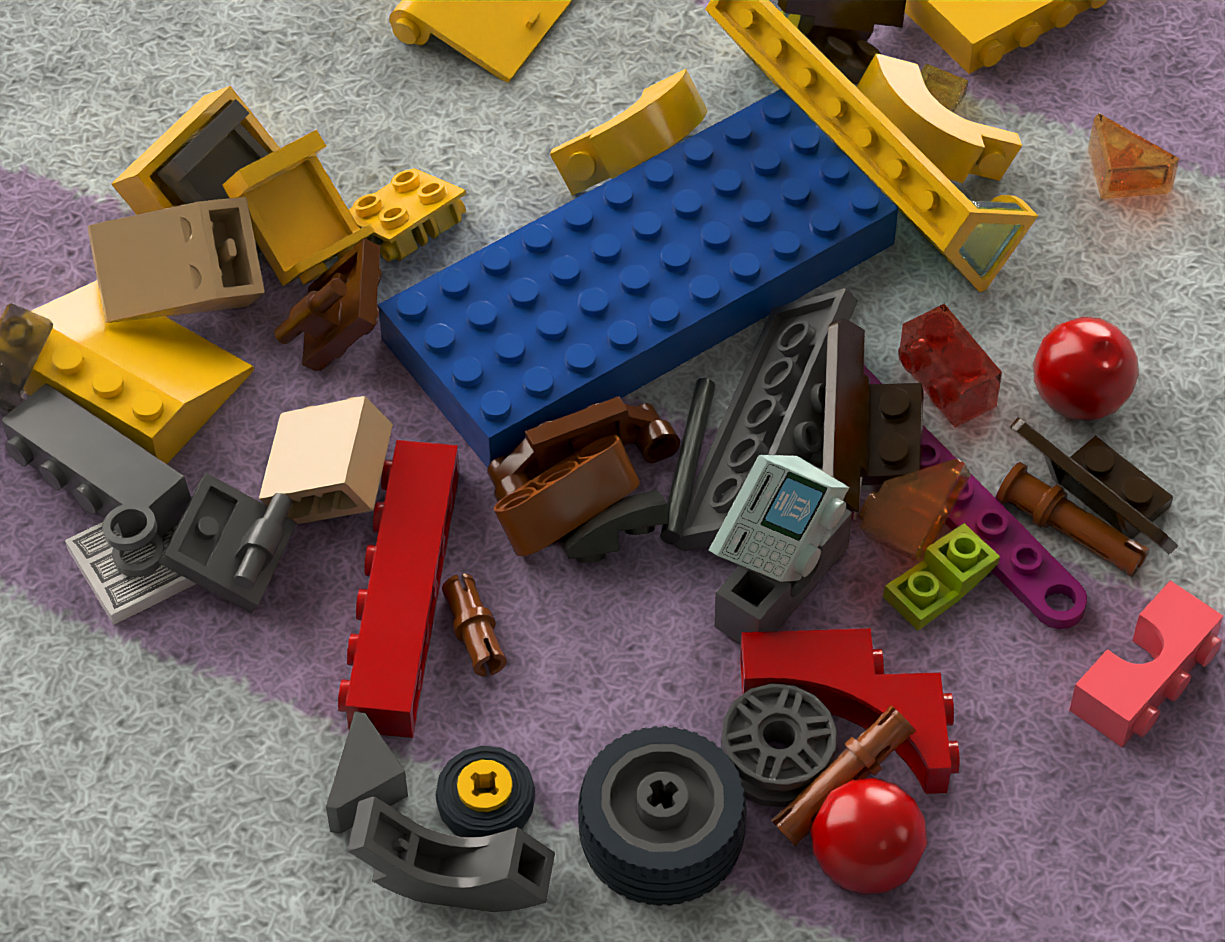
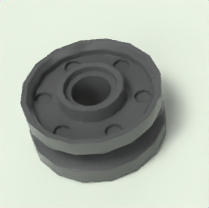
(781, 716)

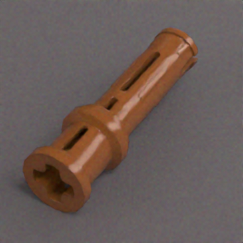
(1052, 508)

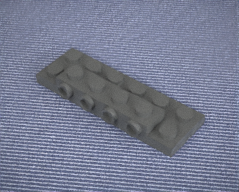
(772, 410)

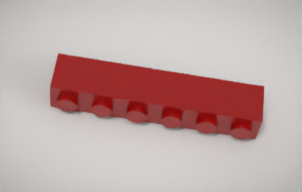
(402, 587)

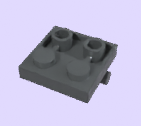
(229, 541)

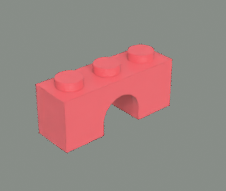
(1125, 696)

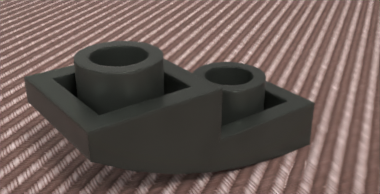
(599, 534)

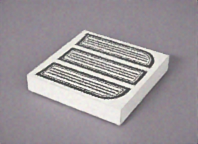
(118, 593)

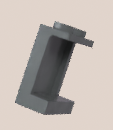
(213, 158)

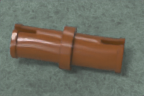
(474, 625)

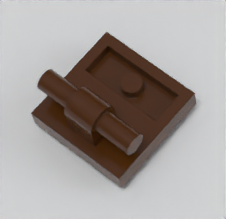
(337, 307)

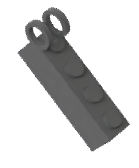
(102, 471)

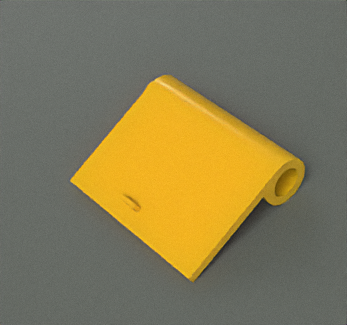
(488, 32)

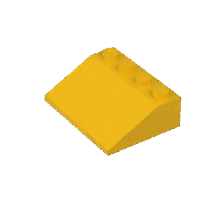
(135, 375)

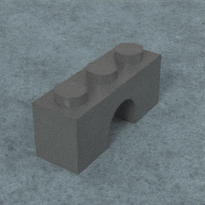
(762, 604)

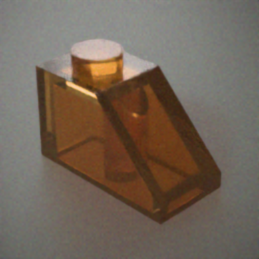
(914, 508)

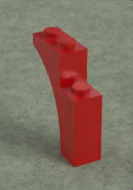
(852, 684)

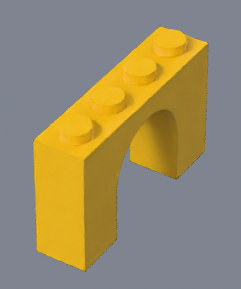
(985, 30)

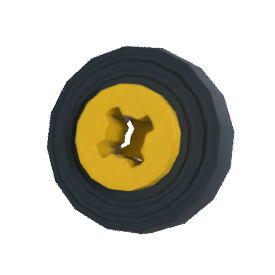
(485, 813)

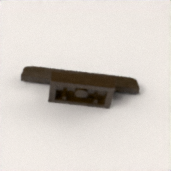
(843, 28)
(867, 426)
(1106, 485)

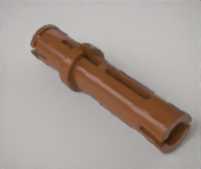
(855, 762)

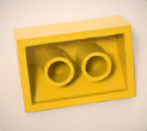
(140, 183)

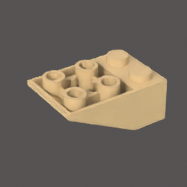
(177, 261)

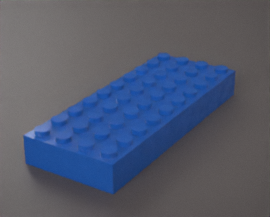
(637, 275)

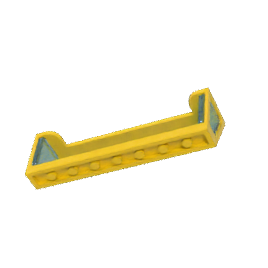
(969, 234)

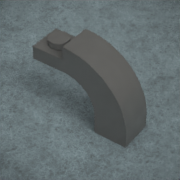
(441, 869)

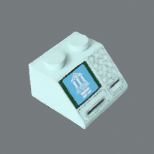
(780, 518)

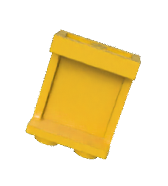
(296, 210)

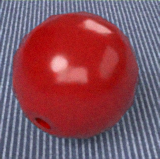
(1085, 369)
(869, 836)

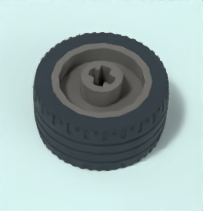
(662, 815)

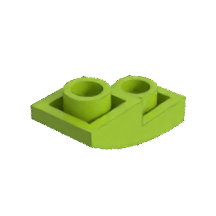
(943, 577)

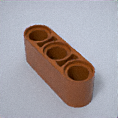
(566, 495)

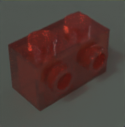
(949, 365)

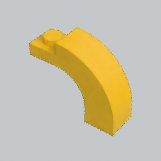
(644, 130)
(946, 139)

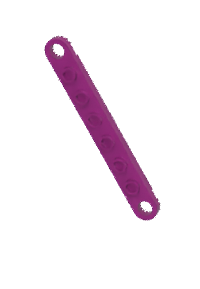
(1023, 563)

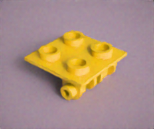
(408, 210)

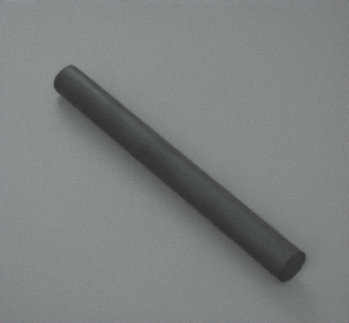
(688, 460)

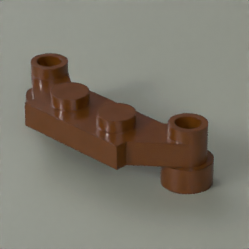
(560, 438)

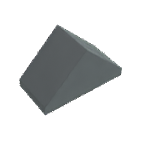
(363, 772)

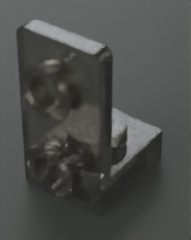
(21, 342)

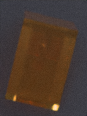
(1127, 162)

